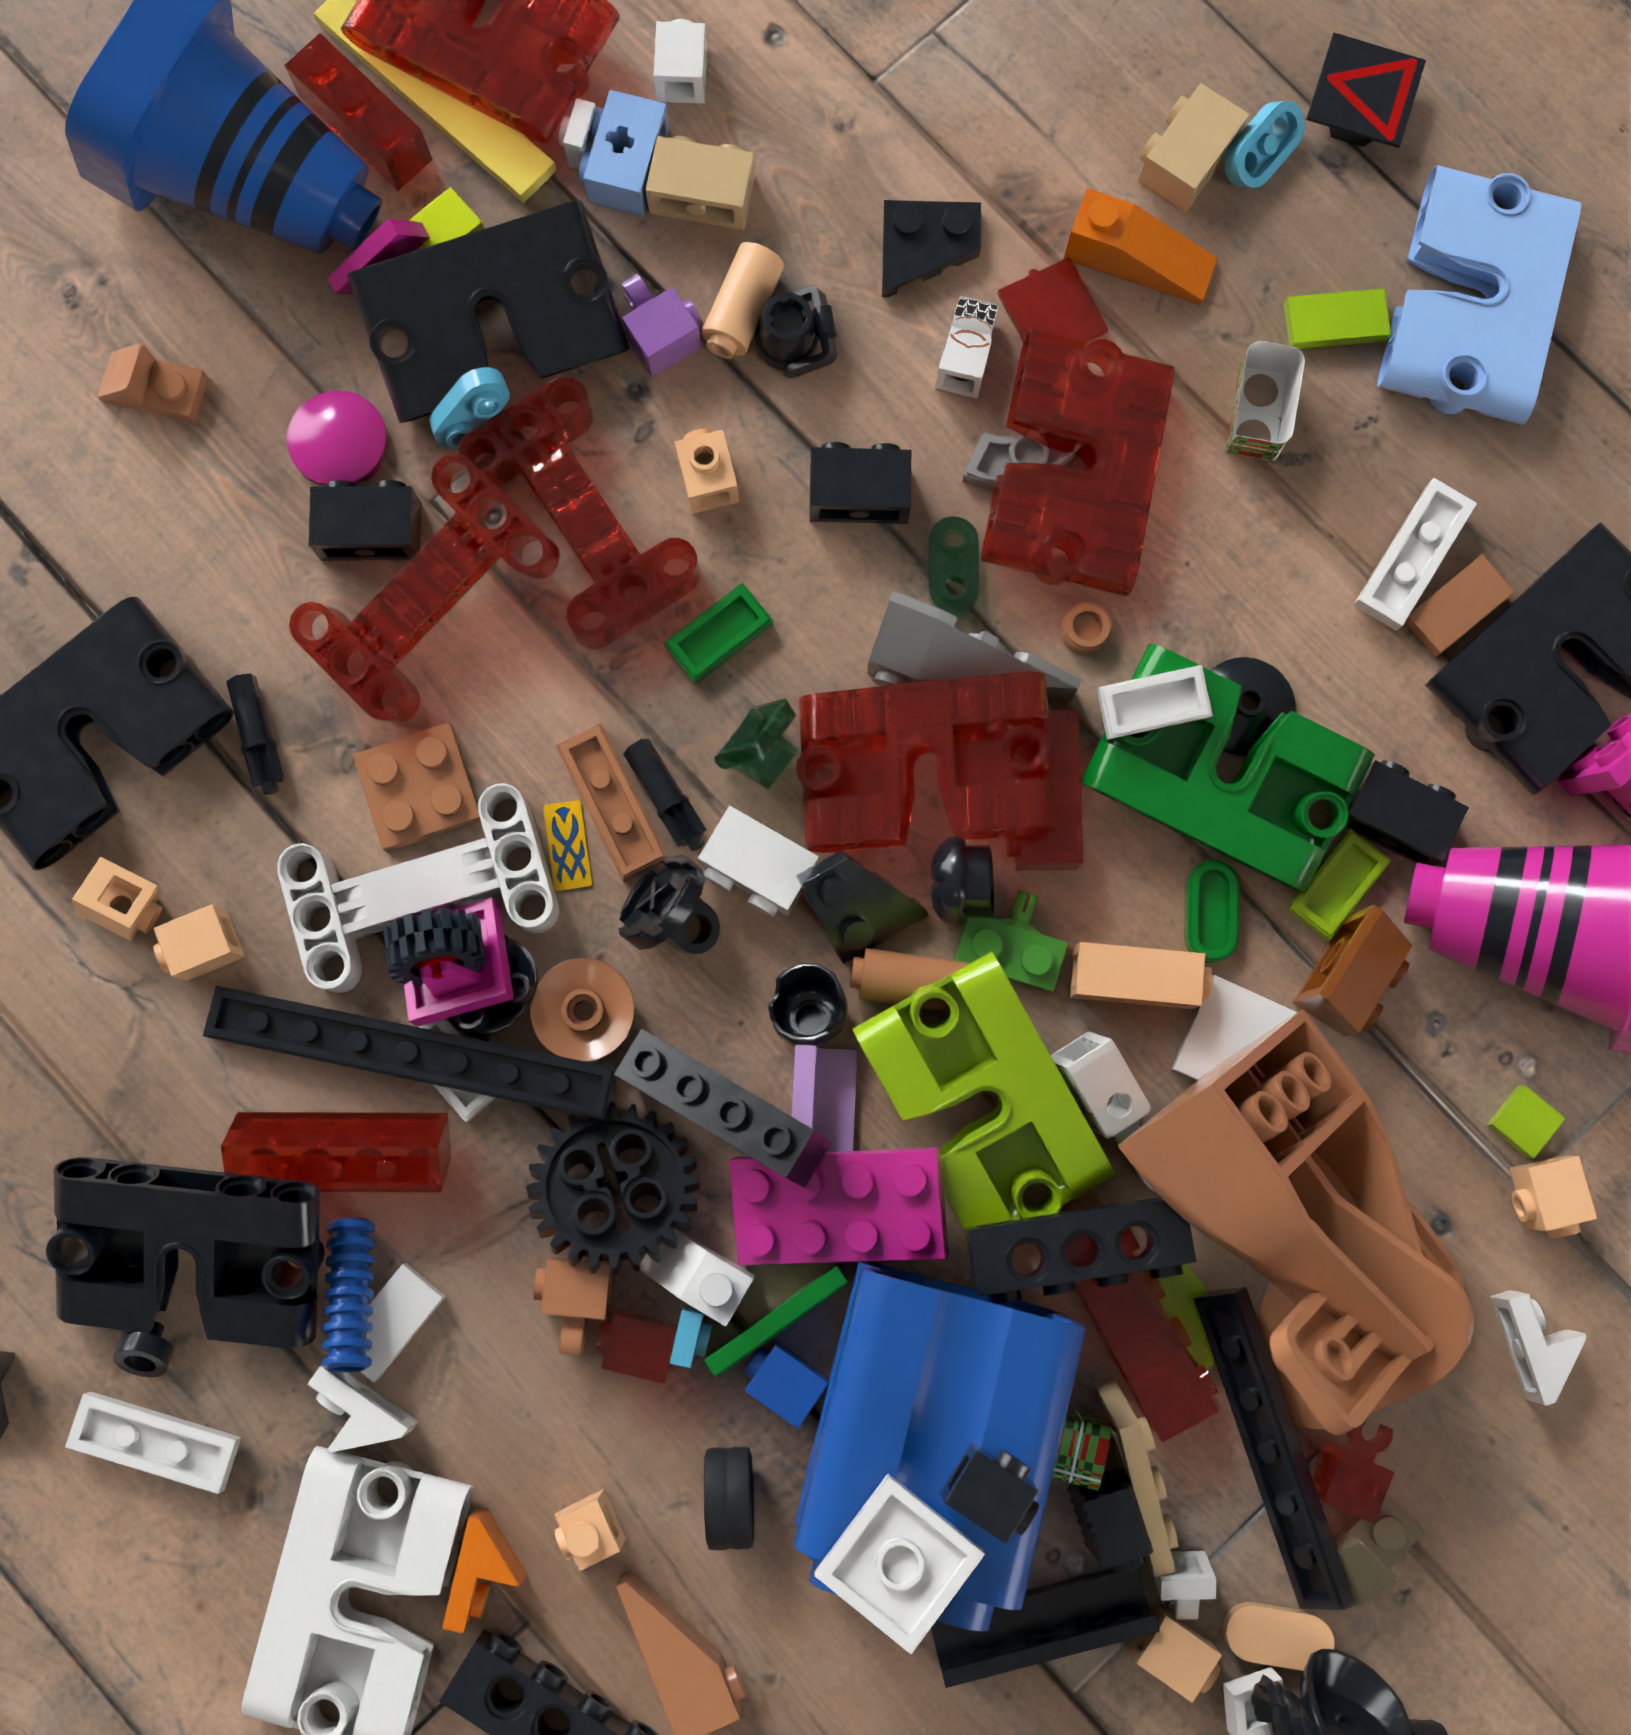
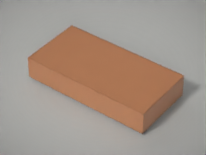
(1458, 605)

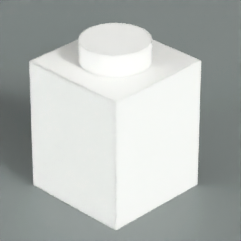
(680, 61)

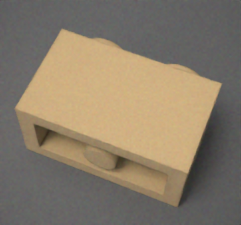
(1191, 147)
(700, 182)

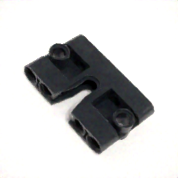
(517, 263)
(1518, 668)
(108, 679)
(231, 1224)

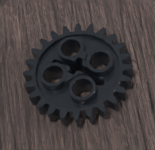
(567, 1200)

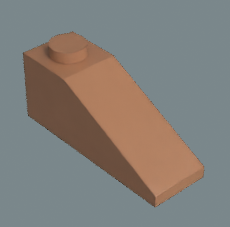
(684, 1666)

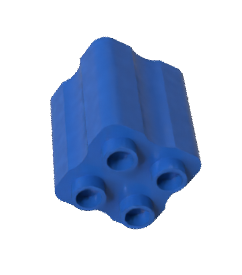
(908, 1392)

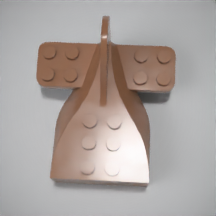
(1303, 1186)

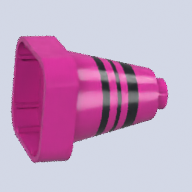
(1539, 922)

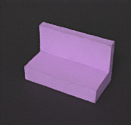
(826, 1093)

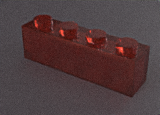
(342, 1149)
(1146, 1344)

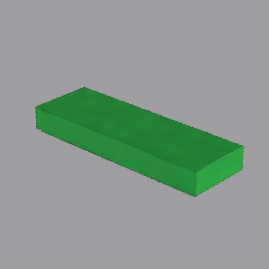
(776, 1320)

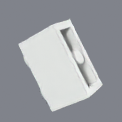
(755, 861)

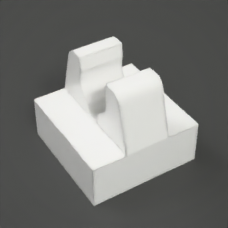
(1189, 1584)

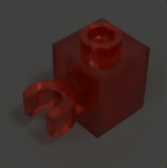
(1352, 1477)

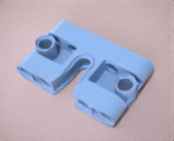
(1519, 266)

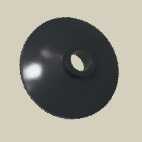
(1272, 697)

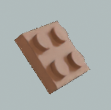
(417, 787)

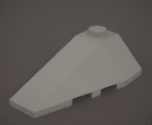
(924, 646)

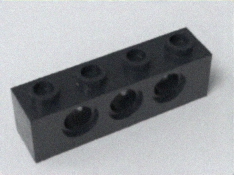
(723, 1108)
(993, 1244)
(497, 1656)

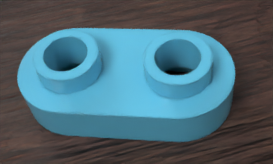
(1259, 150)
(468, 404)

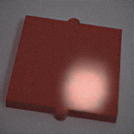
(1053, 303)

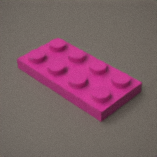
(850, 1211)

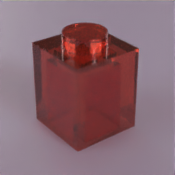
(637, 1346)

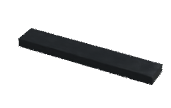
(1273, 1449)

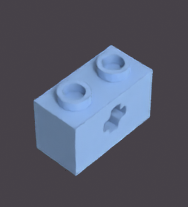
(628, 126)

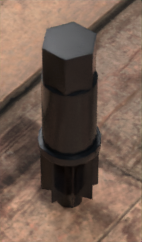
(255, 733)
(665, 794)

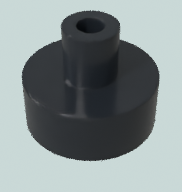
(144, 1352)

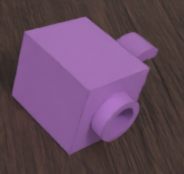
(660, 327)

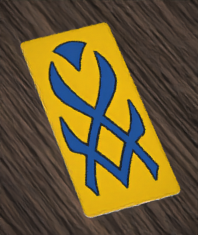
(567, 845)

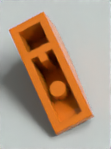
(1138, 248)

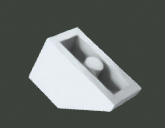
(699, 1277)

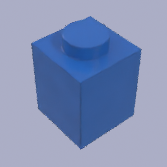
(784, 1382)

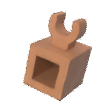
(576, 1296)

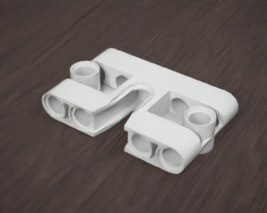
(311, 1633)

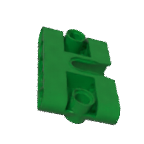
(1259, 814)

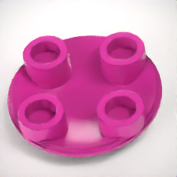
(337, 438)

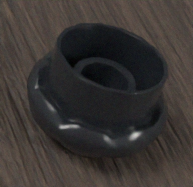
(962, 881)

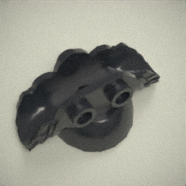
(1336, 1699)

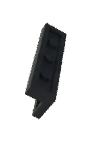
(1051, 1625)

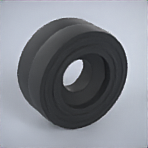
(728, 1498)

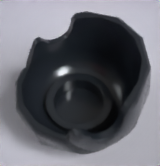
(808, 1005)

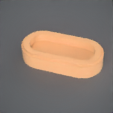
(1275, 1634)

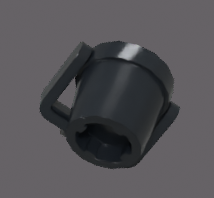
(790, 334)

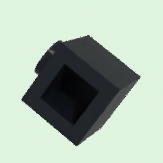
(992, 1492)

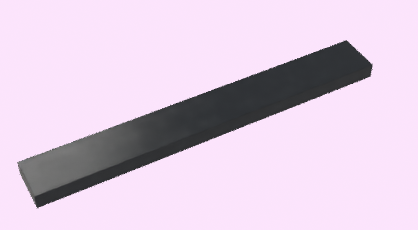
(411, 1053)

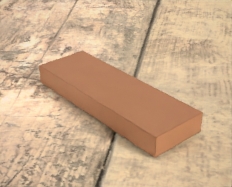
(612, 802)

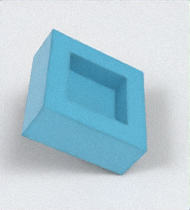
(691, 1337)

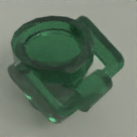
(758, 744)

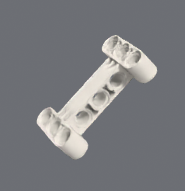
(429, 882)

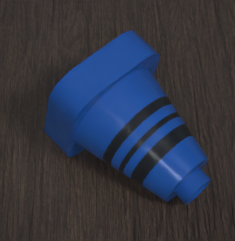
(204, 123)

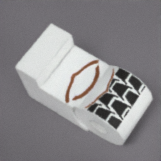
(967, 347)

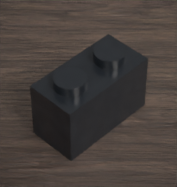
(860, 484)
(364, 521)
(1405, 814)

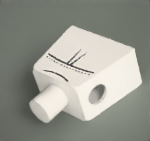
(1094, 1074)

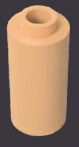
(742, 300)

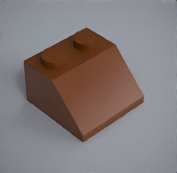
(1355, 972)

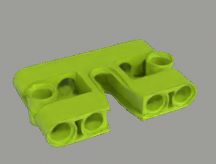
(993, 1047)

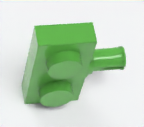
(1016, 944)

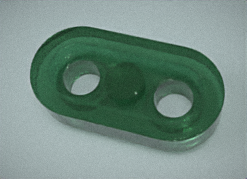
(953, 565)

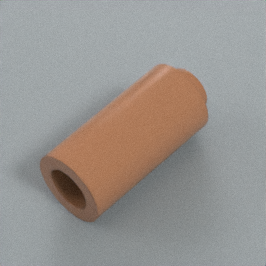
(895, 976)

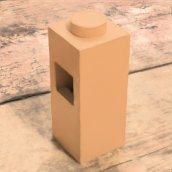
(1139, 976)

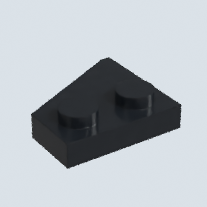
(926, 239)
(856, 904)

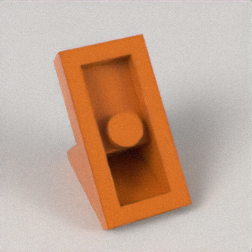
(482, 1556)

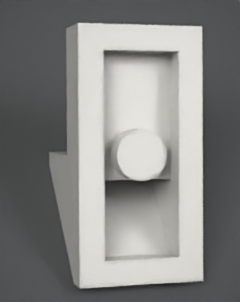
(1538, 1359)
(372, 1415)

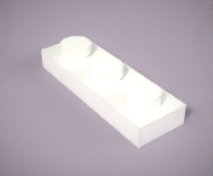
(1415, 554)
(153, 1442)

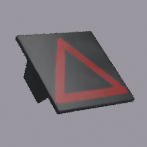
(1365, 92)

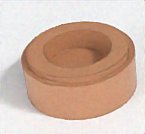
(1086, 628)

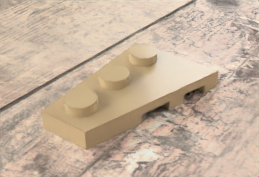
(1131, 1442)

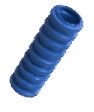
(348, 1295)

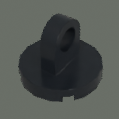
(663, 903)

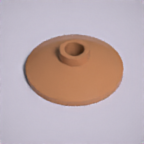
(560, 994)

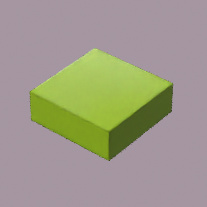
(1526, 1121)

